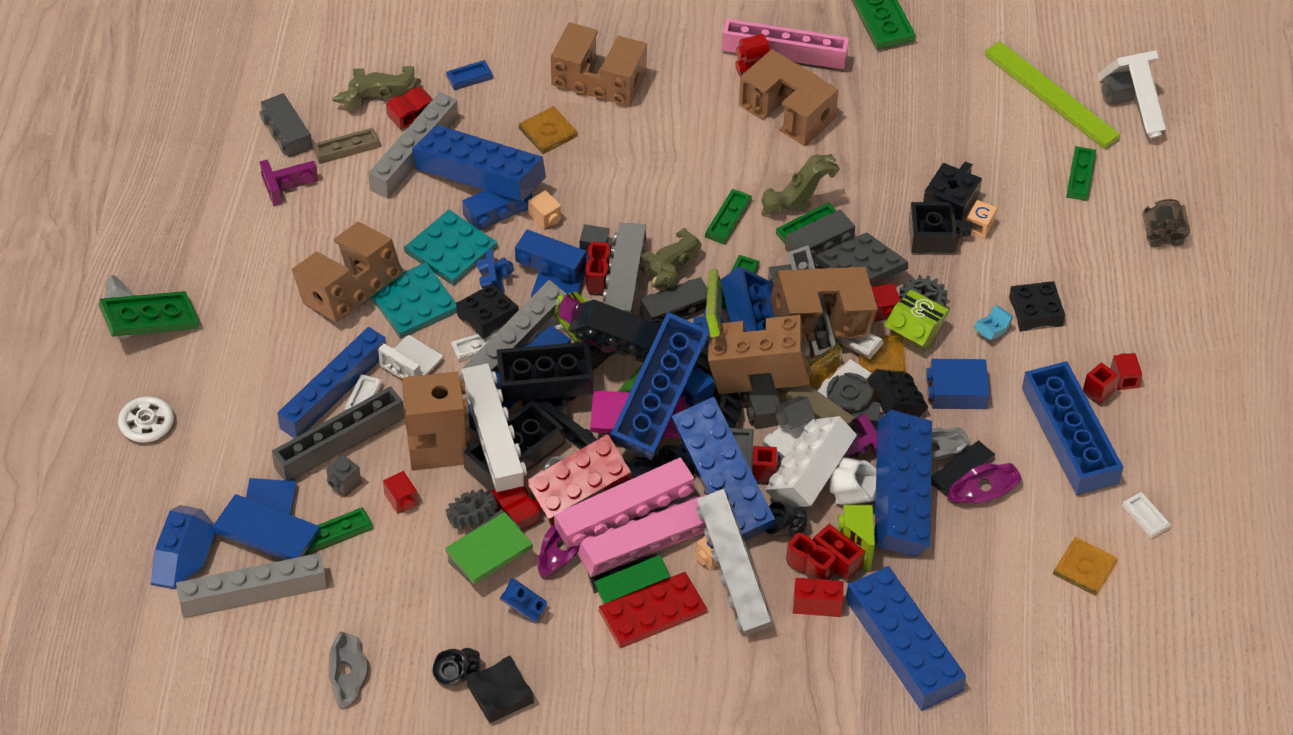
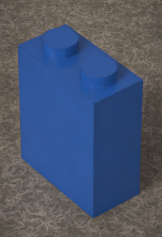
(958, 384)

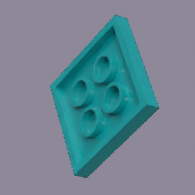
(450, 247)
(414, 300)

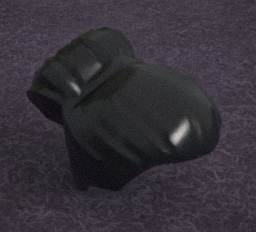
(787, 519)
(454, 664)

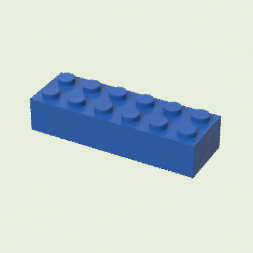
(479, 163)
(659, 386)
(1072, 428)
(722, 465)
(903, 483)
(905, 638)

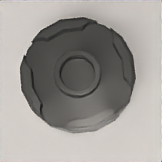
(850, 392)

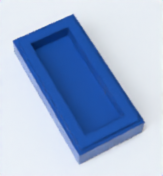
(469, 75)

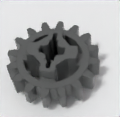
(925, 287)
(471, 509)

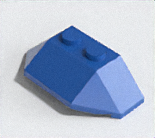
(182, 546)

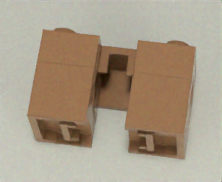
(617, 77)
(807, 98)
(339, 289)
(845, 293)
(777, 350)
(436, 420)

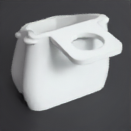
(853, 482)

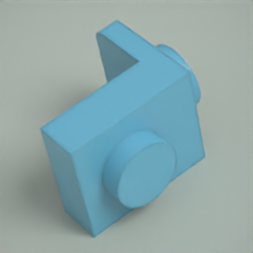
(994, 324)

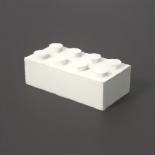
(811, 461)

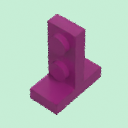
(286, 178)
(868, 437)

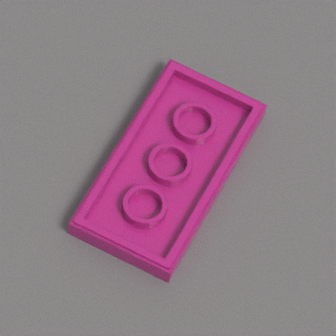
(608, 406)

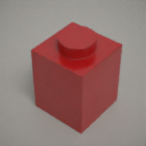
(1128, 370)
(1100, 383)
(764, 463)
(400, 492)

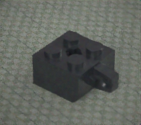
(955, 187)
(935, 227)

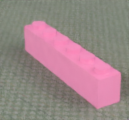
(794, 44)
(624, 502)
(641, 537)

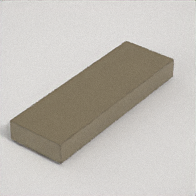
(346, 145)
(821, 405)

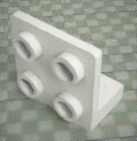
(409, 358)

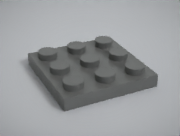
(864, 252)

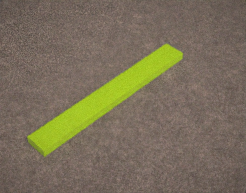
(1052, 95)
(714, 303)

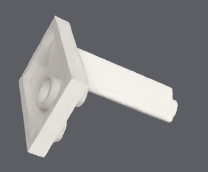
(1144, 87)

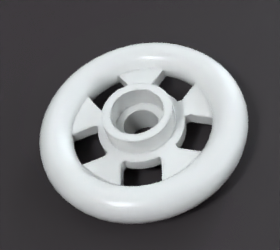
(145, 413)

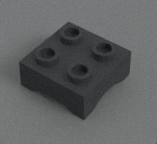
(1037, 305)
(486, 310)
(898, 392)
(499, 689)

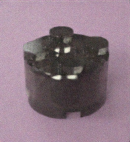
(1166, 223)

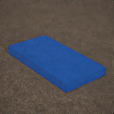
(265, 528)

